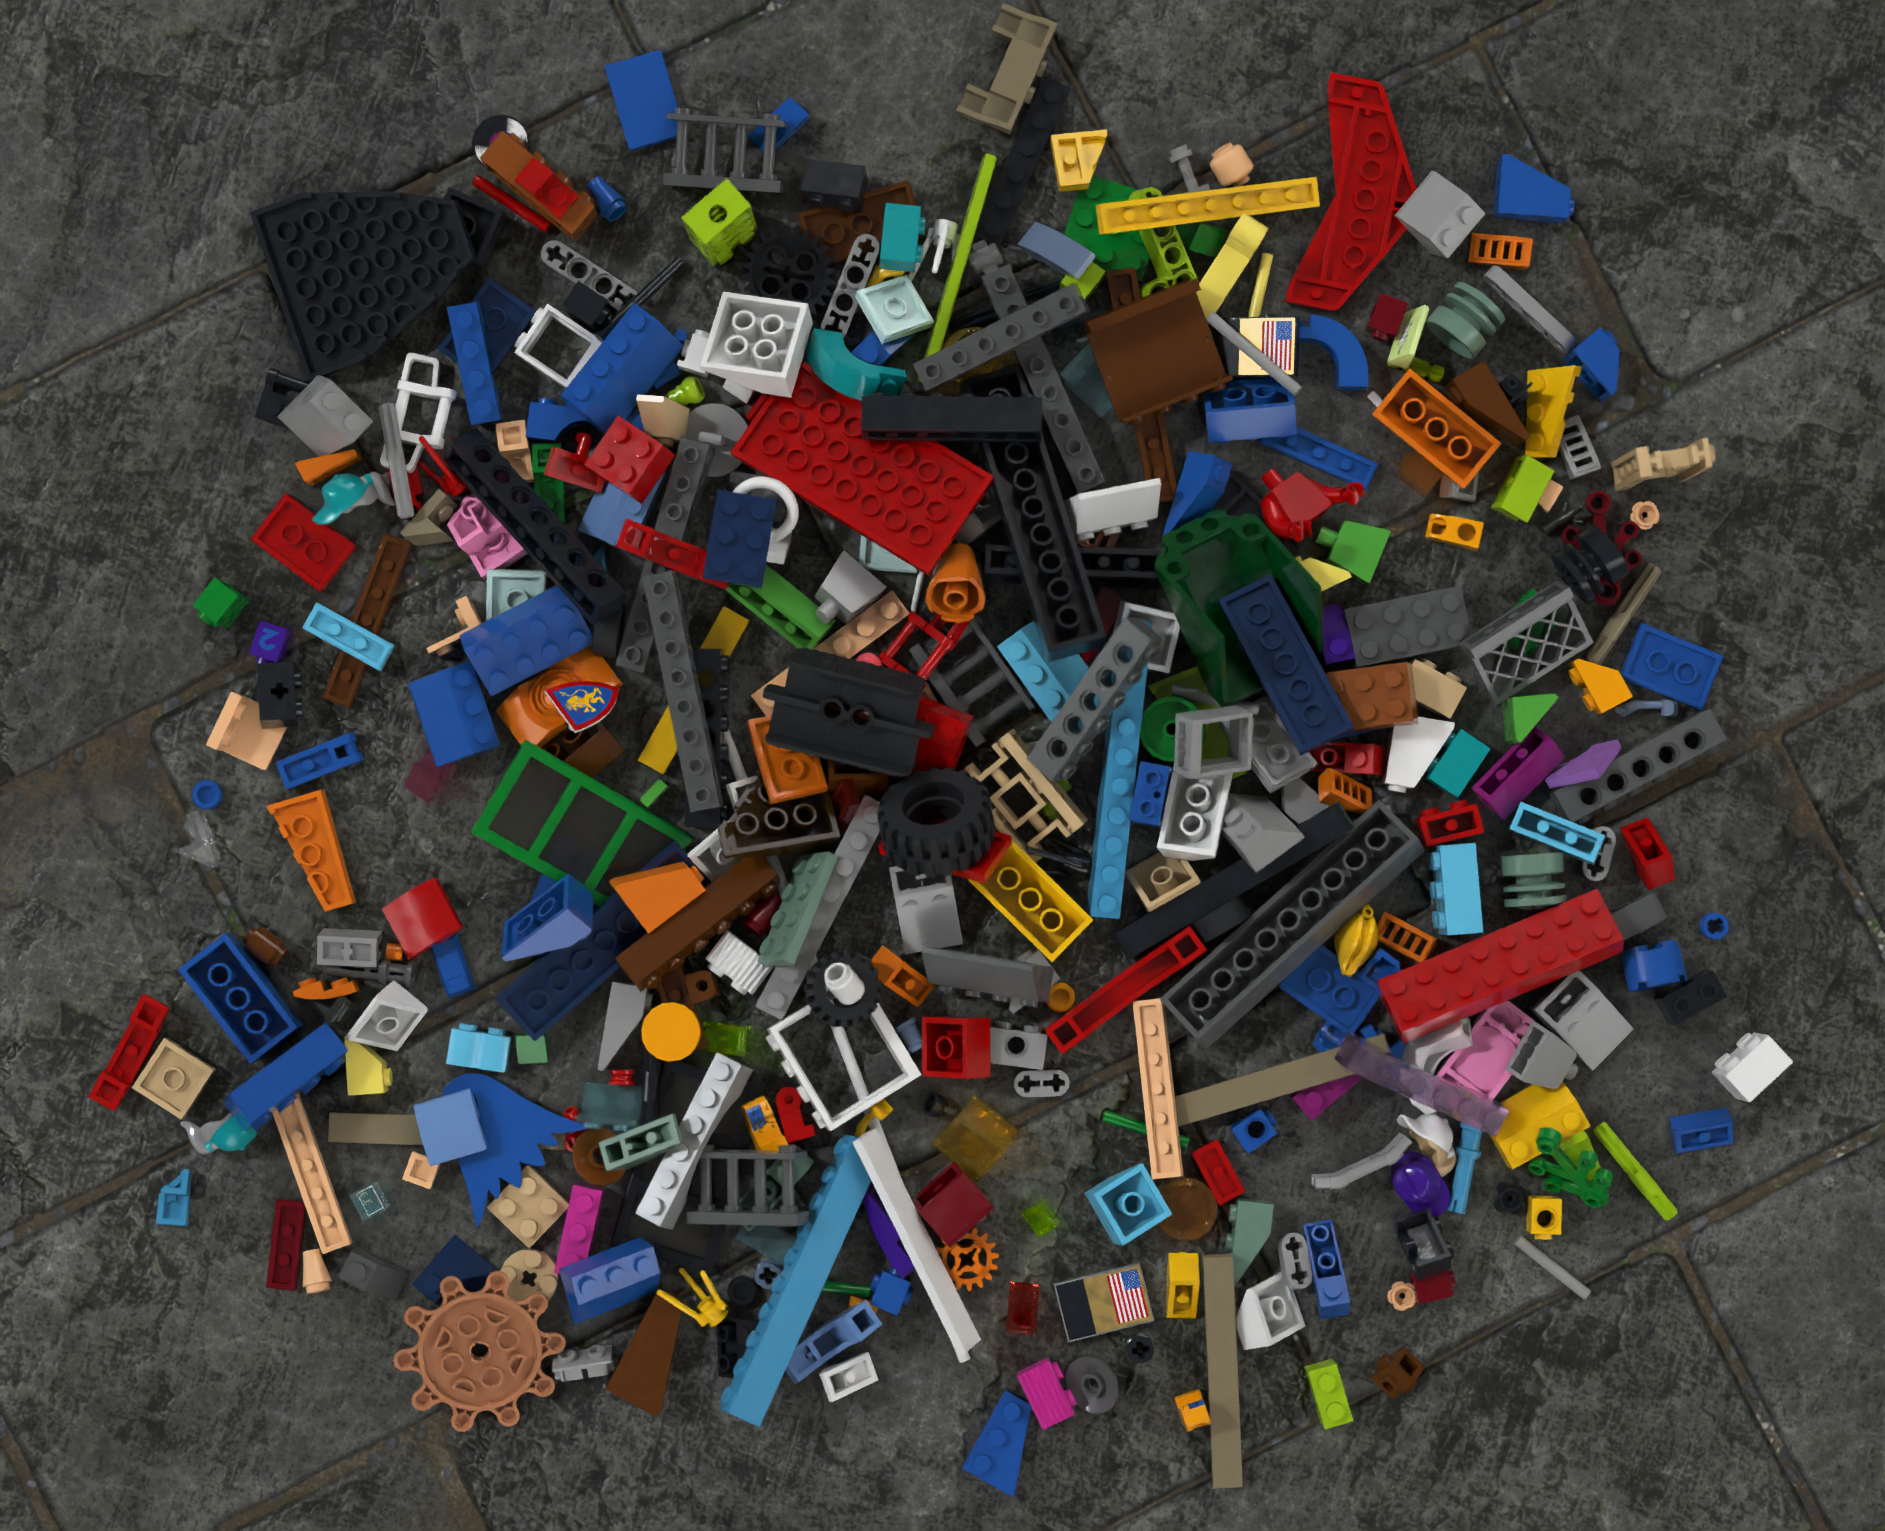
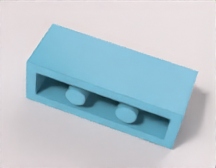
(1557, 833)

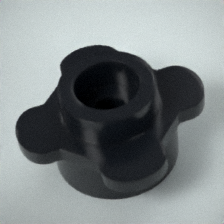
(1517, 1198)

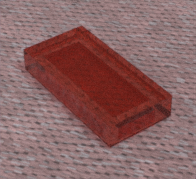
(845, 803)

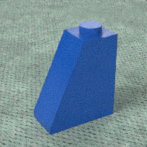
(1529, 194)

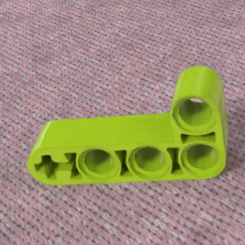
(1156, 248)

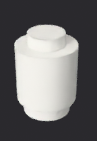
(844, 983)

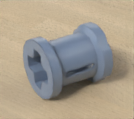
(910, 1034)
(762, 1280)

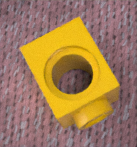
(1539, 1203)

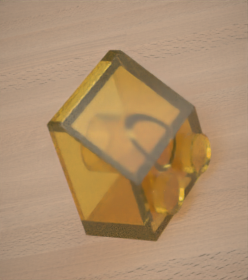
(976, 1138)

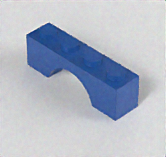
(474, 364)
(551, 421)

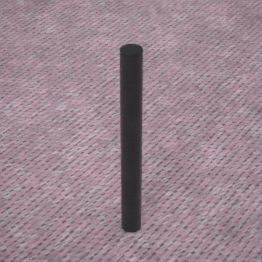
(642, 296)

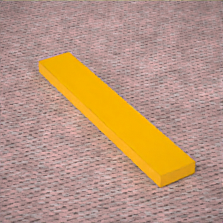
(662, 743)

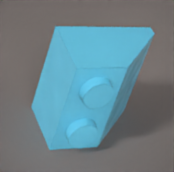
(1128, 1204)

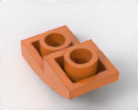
(319, 989)

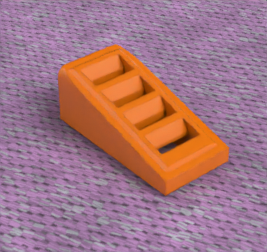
(1501, 240)
(322, 467)
(1332, 780)
(1420, 935)

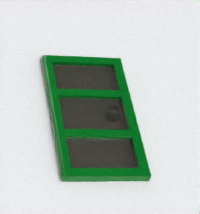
(571, 823)

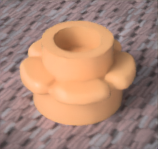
(1652, 514)
(1406, 1302)

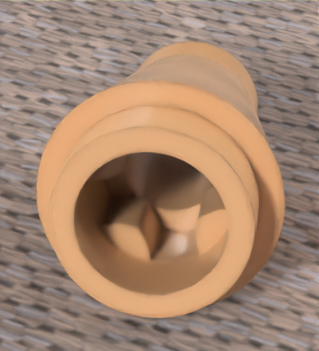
(315, 1273)

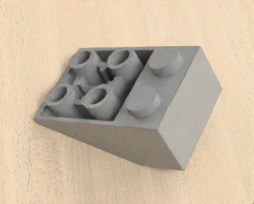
(925, 910)
(1582, 1018)

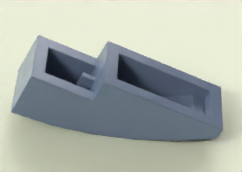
(1056, 250)

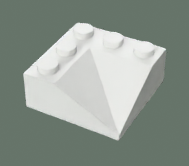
(758, 342)

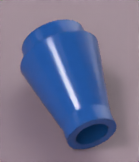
(608, 200)

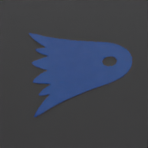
(512, 1134)

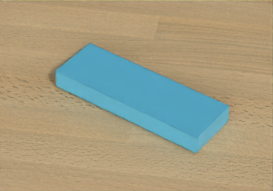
(348, 636)

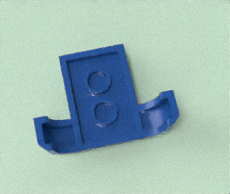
(1336, 997)

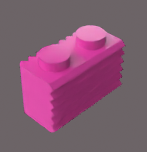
(1046, 1392)

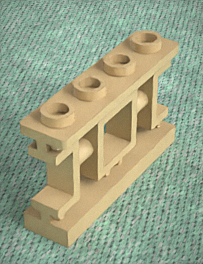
(1641, 466)
(1037, 786)

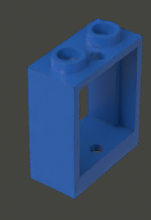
(1151, 782)

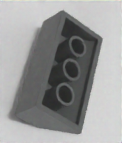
(989, 975)

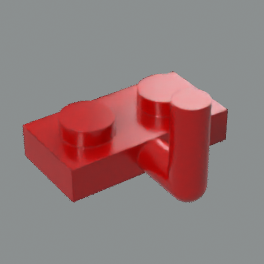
(570, 466)

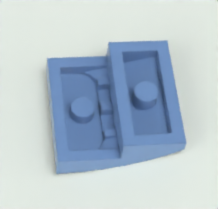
(450, 1127)

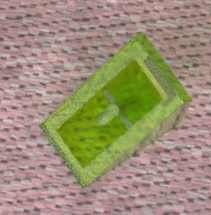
(727, 1038)

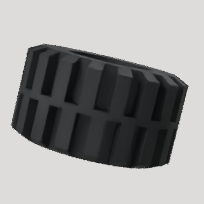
(824, 1008)

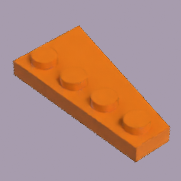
(313, 837)

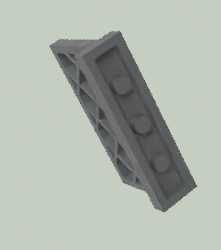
(1518, 620)

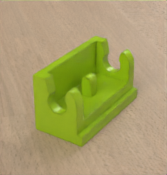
(1522, 488)

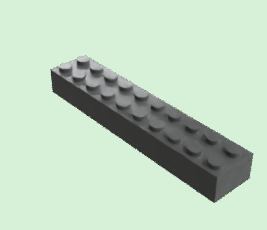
(1292, 924)

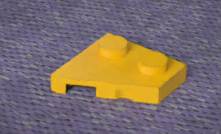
(1076, 158)

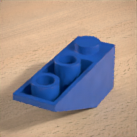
(1327, 1270)

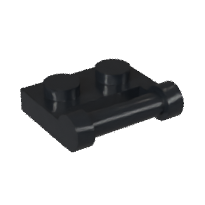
(273, 404)

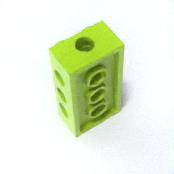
(720, 223)

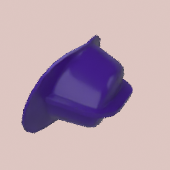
(1420, 1183)

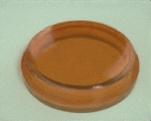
(1191, 1208)

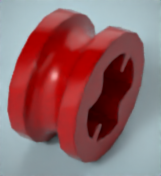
(621, 1076)

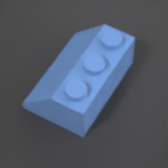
(611, 507)

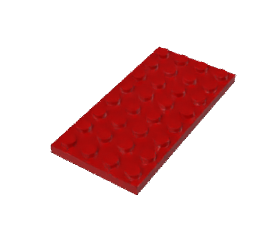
(889, 491)

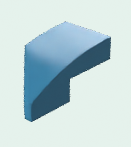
(175, 1201)

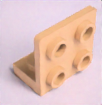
(241, 733)

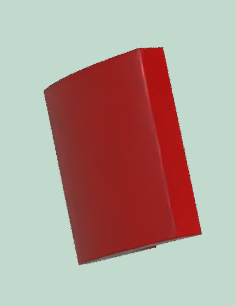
(422, 918)

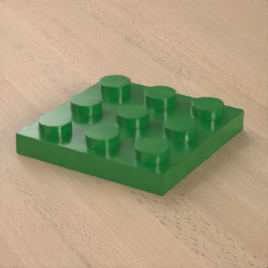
(1111, 250)

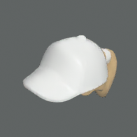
(1433, 1138)

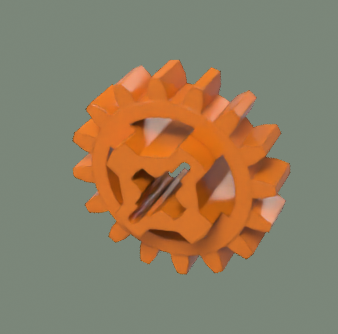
(977, 1266)

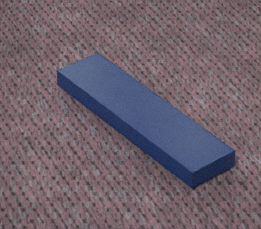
(1324, 456)

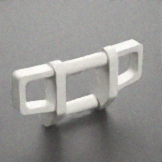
(434, 392)

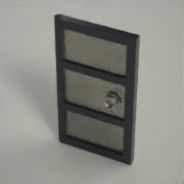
(686, 1244)

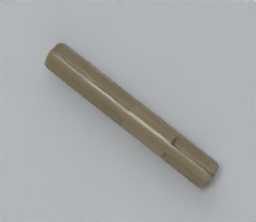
(1623, 614)

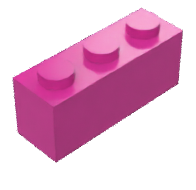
(580, 1224)

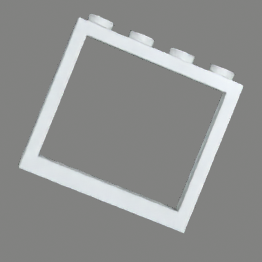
(807, 1091)

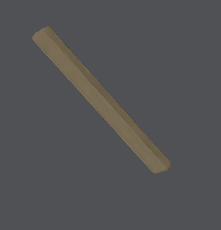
(1264, 1084)
(388, 1129)
(1222, 1370)

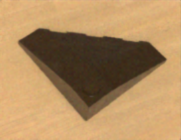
(779, 828)

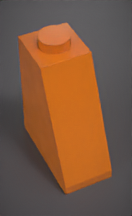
(659, 892)

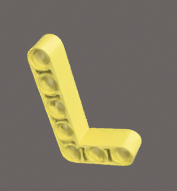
(1230, 262)

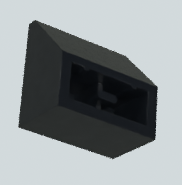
(731, 1341)

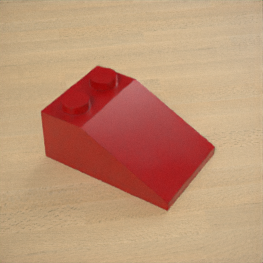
(948, 737)

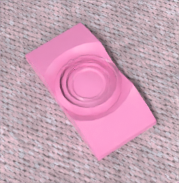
(1495, 1039)

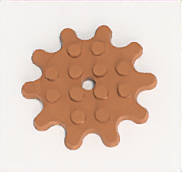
(483, 1382)

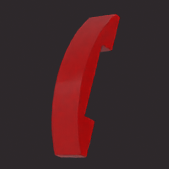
(664, 550)
(130, 1053)

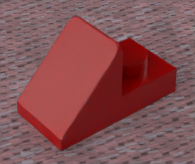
(546, 188)

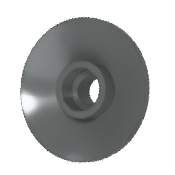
(1088, 1394)

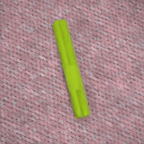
(1635, 1171)

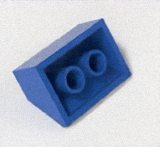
(1250, 410)
(453, 714)
(610, 1279)

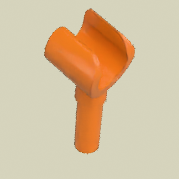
(394, 952)

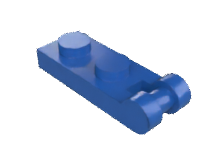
(318, 761)

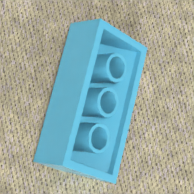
(1047, 682)

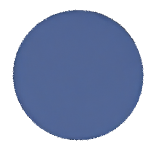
(207, 794)

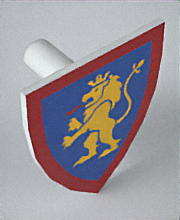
(583, 702)

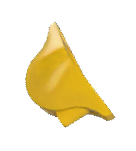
(1356, 941)

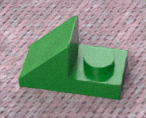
(1203, 237)

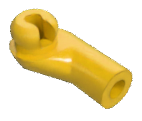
(878, 275)

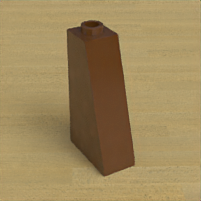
(648, 1359)

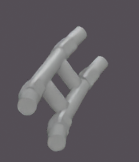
(1342, 1178)

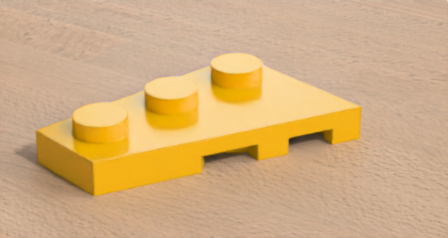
(1547, 408)

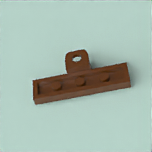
(686, 990)

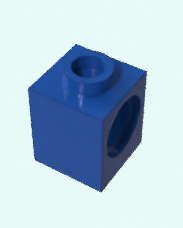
(1240, 1129)

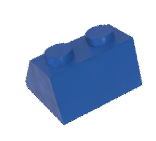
(1599, 363)

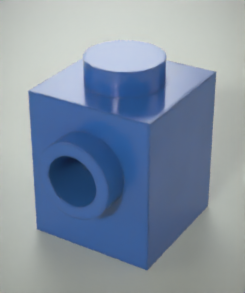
(890, 1291)

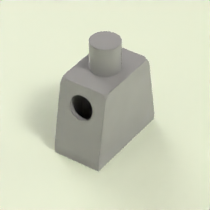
(847, 590)
(1542, 1058)

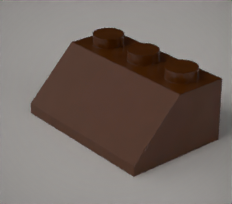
(587, 749)

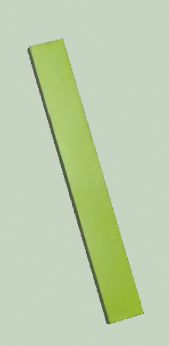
(961, 255)

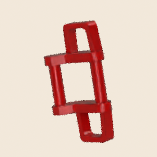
(933, 629)

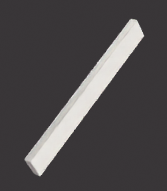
(916, 1241)

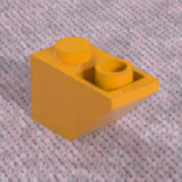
(1601, 685)

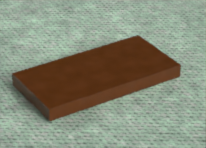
(842, 228)

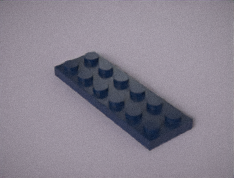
(1285, 665)

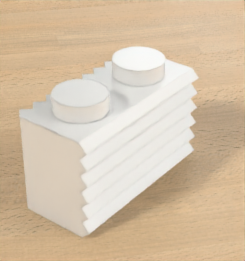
(738, 962)

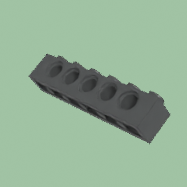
(1001, 337)
(1708, 737)
(1047, 753)

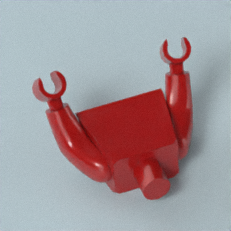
(1299, 502)

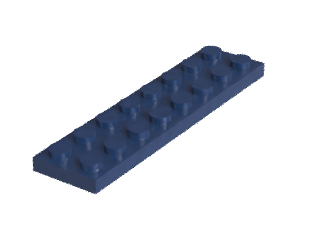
(570, 974)

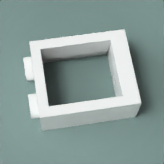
(540, 322)

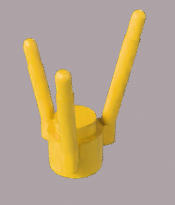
(710, 1309)

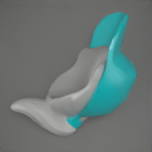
(350, 491)
(221, 1134)

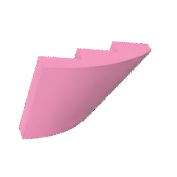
(483, 537)

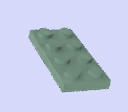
(797, 909)

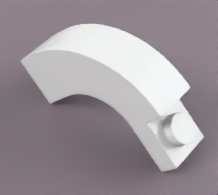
(1431, 1048)

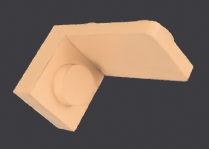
(467, 615)

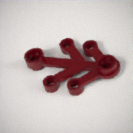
(1619, 541)

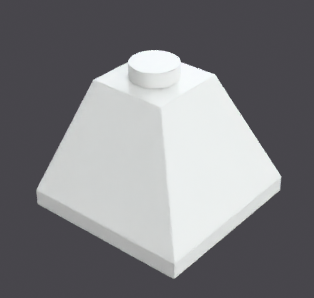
(1268, 1313)

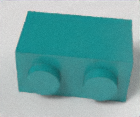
(900, 237)
(1456, 763)

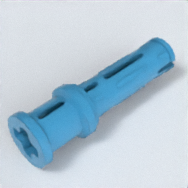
(1467, 1154)

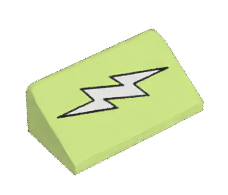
(1408, 337)

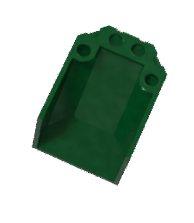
(1213, 560)

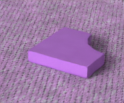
(1586, 766)

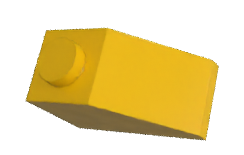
(1182, 1285)

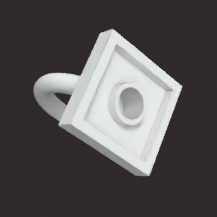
(781, 536)

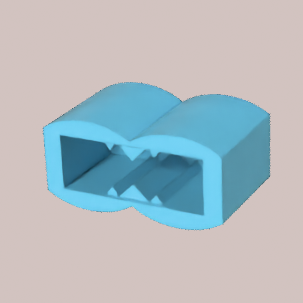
(478, 1048)

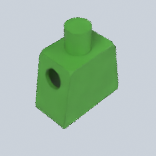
(1354, 548)

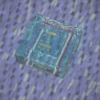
(369, 1200)

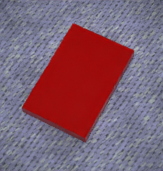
(301, 545)

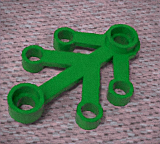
(1592, 1193)

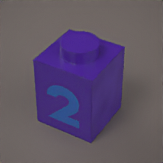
(270, 643)

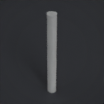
(1253, 353)

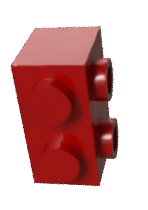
(1448, 825)

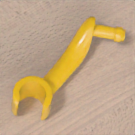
(879, 1110)

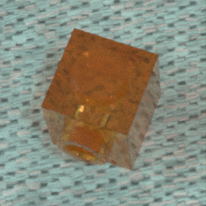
(1418, 473)

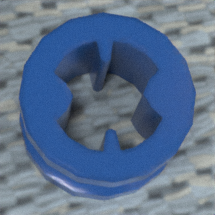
(1714, 934)

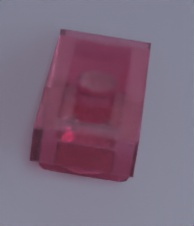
(426, 778)

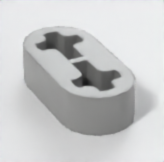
(1604, 856)
(1041, 1090)
(1288, 1263)

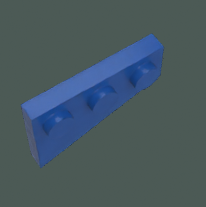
(1000, 1444)

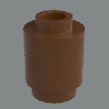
(265, 946)

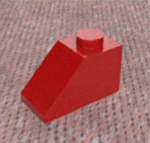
(1648, 853)

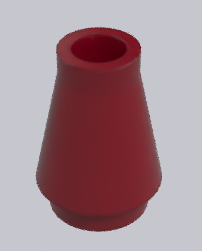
(760, 917)

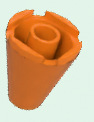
(956, 586)

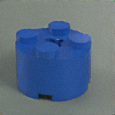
(1654, 967)

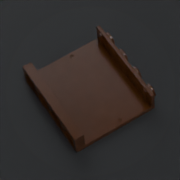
(1156, 352)

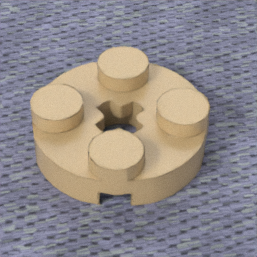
(530, 1261)

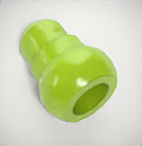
(688, 392)

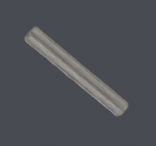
(396, 460)

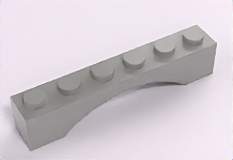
(671, 1182)

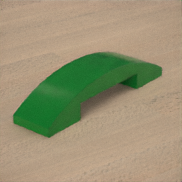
(546, 487)

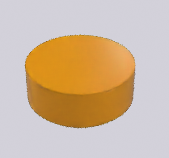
(1061, 997)

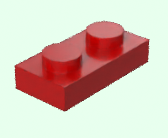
(1218, 1172)

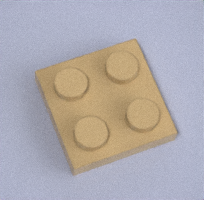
(173, 1078)
(529, 1209)

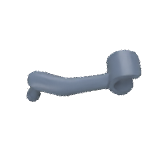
(1668, 707)

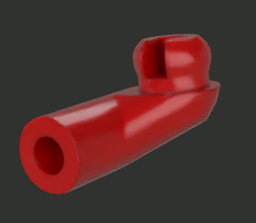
(570, 1138)

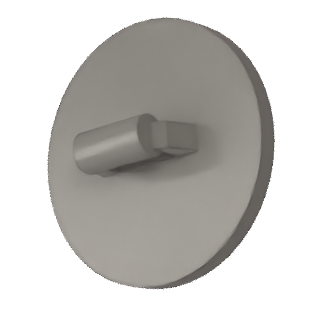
(721, 429)

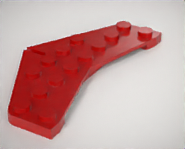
(1369, 181)

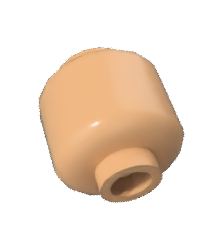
(1231, 165)

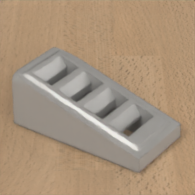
(1589, 452)

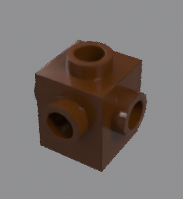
(1397, 1372)

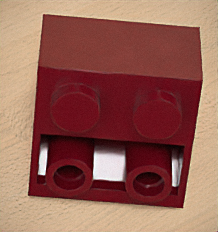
(952, 1204)

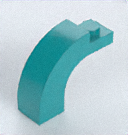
(847, 373)

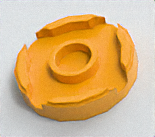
(671, 1031)

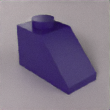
(1336, 636)

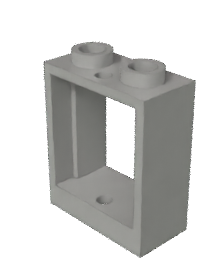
(1189, 742)

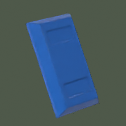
(452, 967)

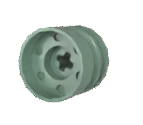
(1467, 317)
(1533, 880)

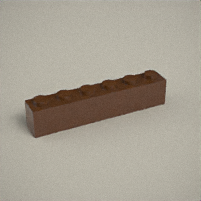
(698, 921)

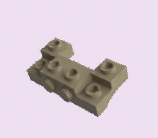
(1014, 81)

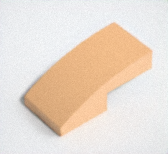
(515, 447)

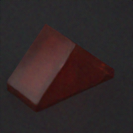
(1022, 1308)

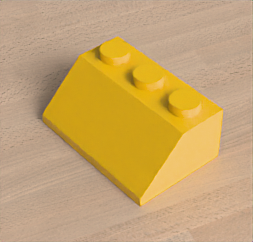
(1528, 1113)

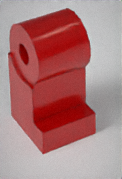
(791, 1115)

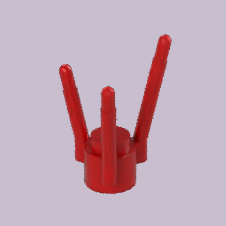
(452, 482)

